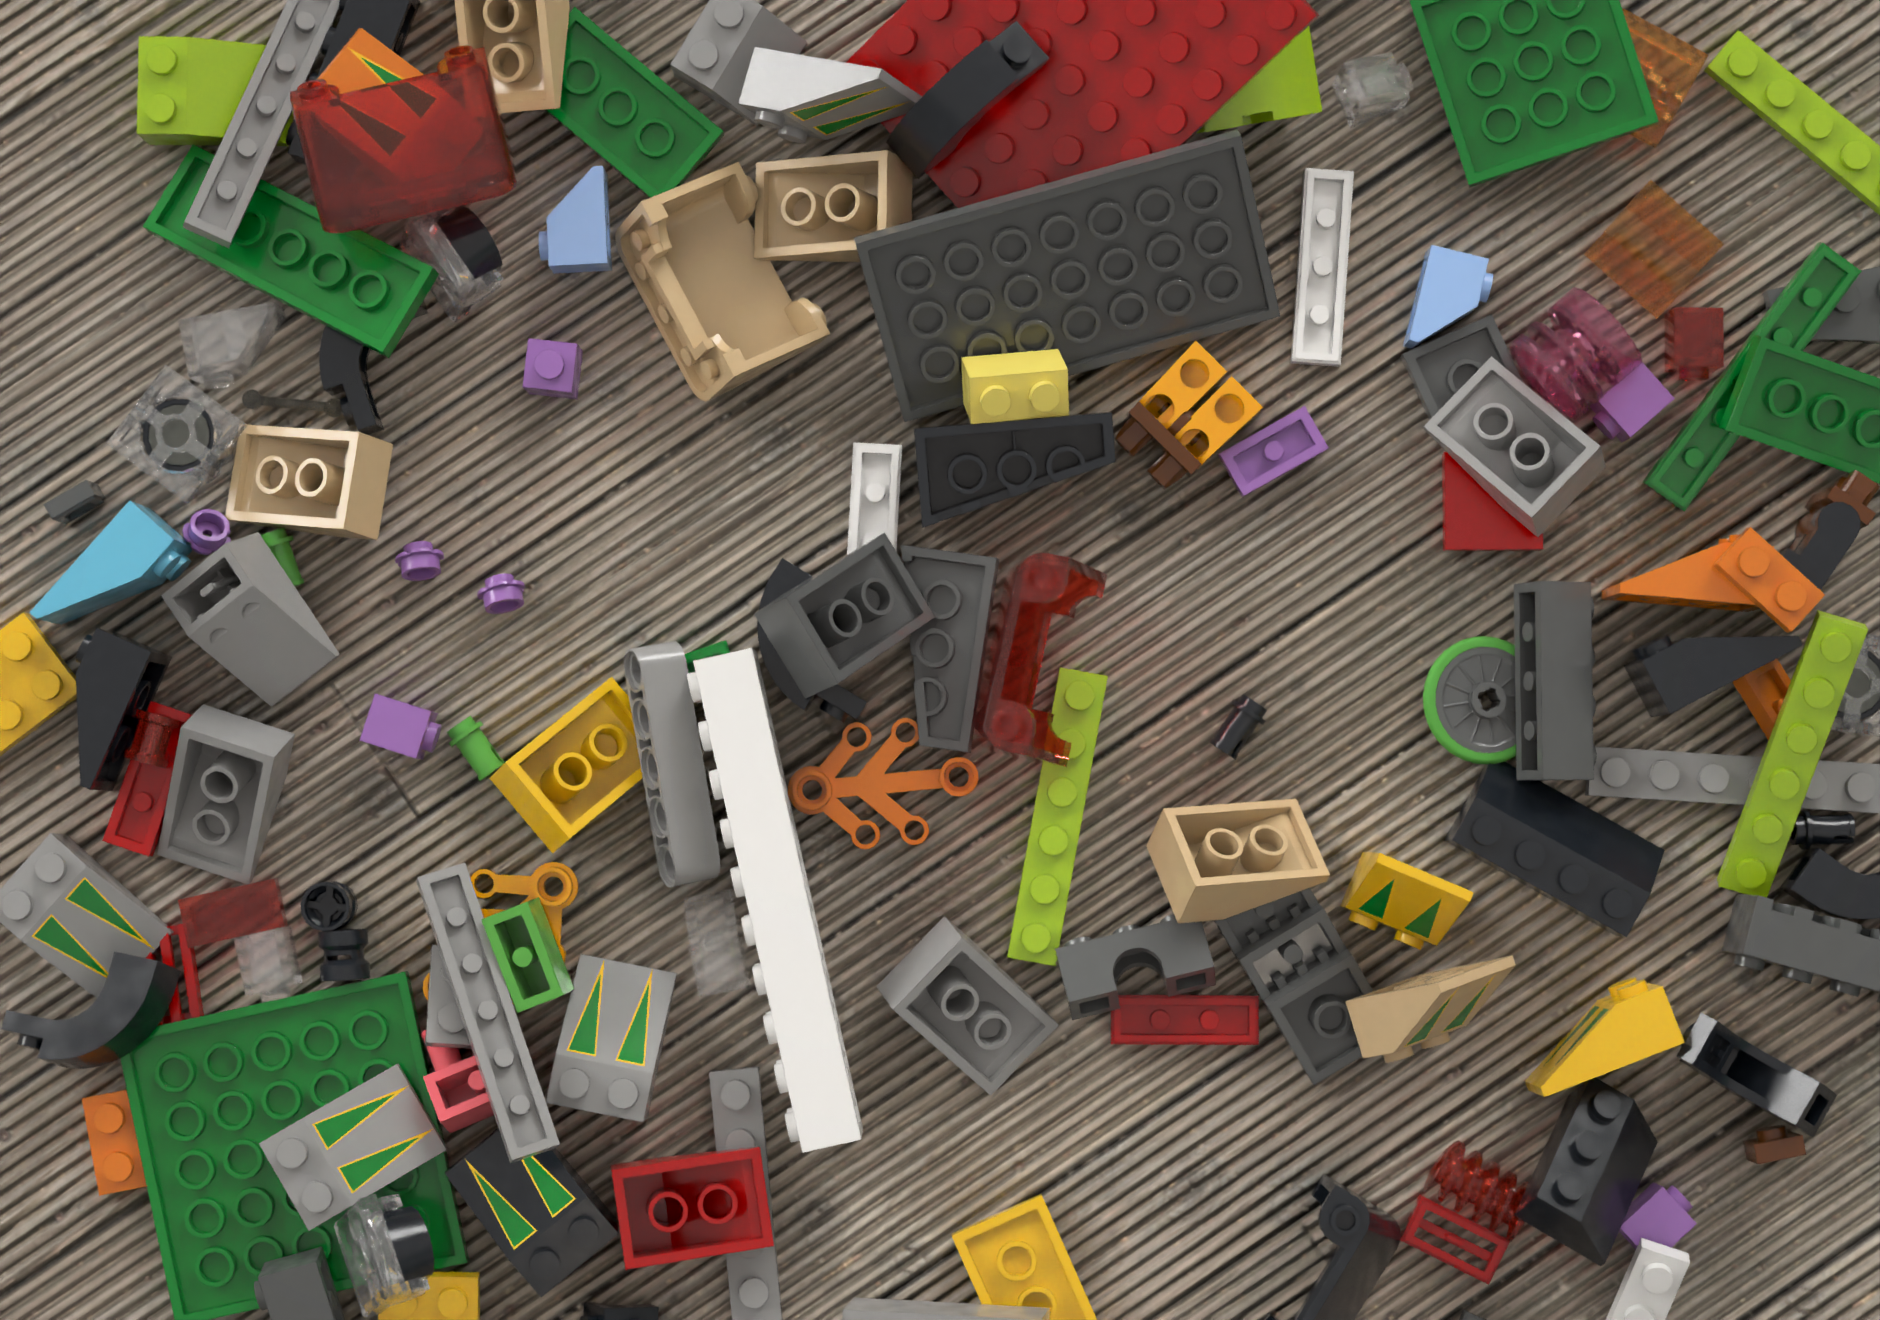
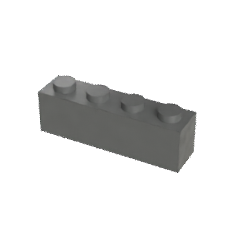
(1554, 681)
(298, 1288)

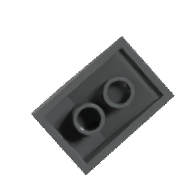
(844, 616)

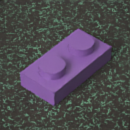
(1273, 451)

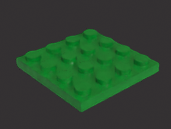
(1532, 79)

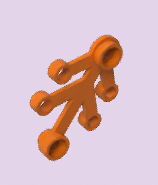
(873, 784)

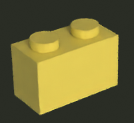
(1015, 386)

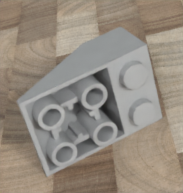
(251, 619)

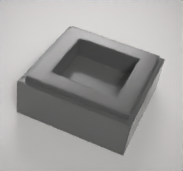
(75, 502)

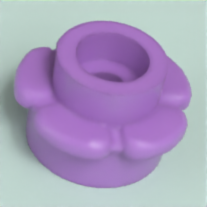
(207, 522)
(419, 561)
(502, 594)

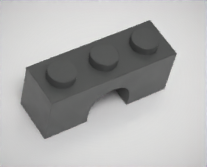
(1095, 965)

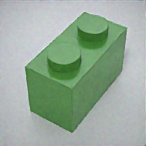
(528, 955)

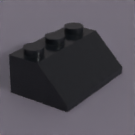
(1589, 1170)

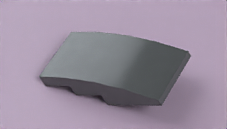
(1301, 978)

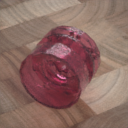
(1584, 345)

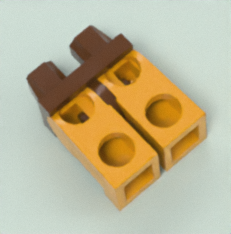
(1176, 427)

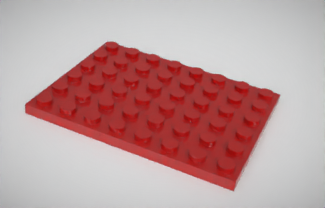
(1114, 85)

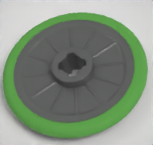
(1454, 706)

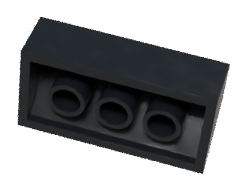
(1557, 848)

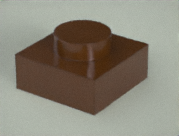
(1774, 1144)

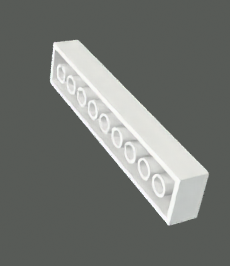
(778, 900)

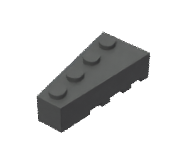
(1803, 944)

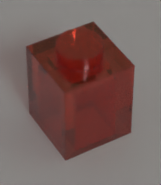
(1694, 342)

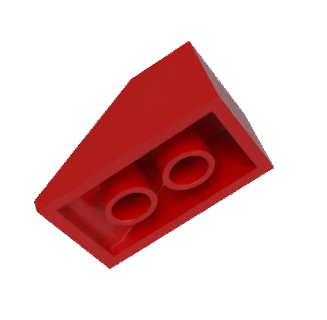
(691, 1206)

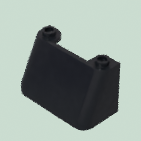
(1365, 1246)

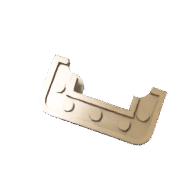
(707, 291)

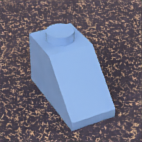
(580, 228)
(1446, 292)

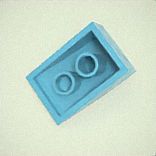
(123, 560)

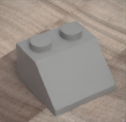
(721, 48)

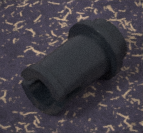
(1238, 726)
(1822, 830)

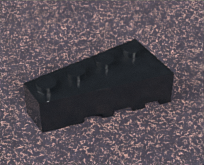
(989, 462)

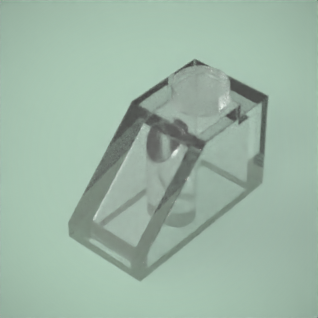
(1372, 87)
(228, 342)
(716, 943)

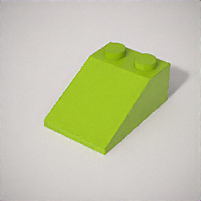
(192, 88)

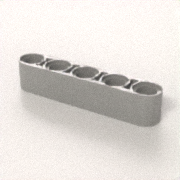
(671, 764)

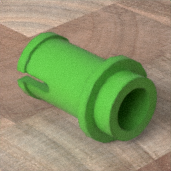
(280, 546)
(475, 747)

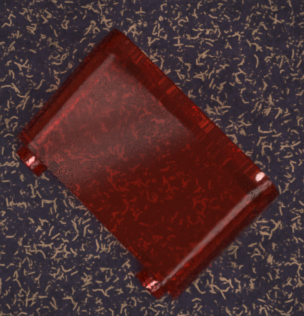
(404, 144)
(1030, 595)

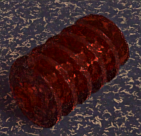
(1479, 1187)

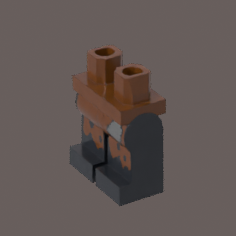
(1831, 526)

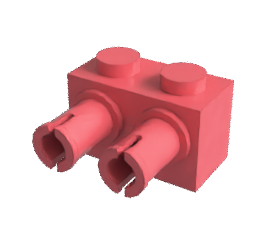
(456, 1088)

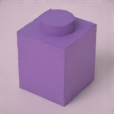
(552, 368)
(1630, 404)
(401, 727)
(1658, 1217)

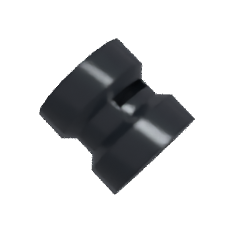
(319, 906)
(344, 943)

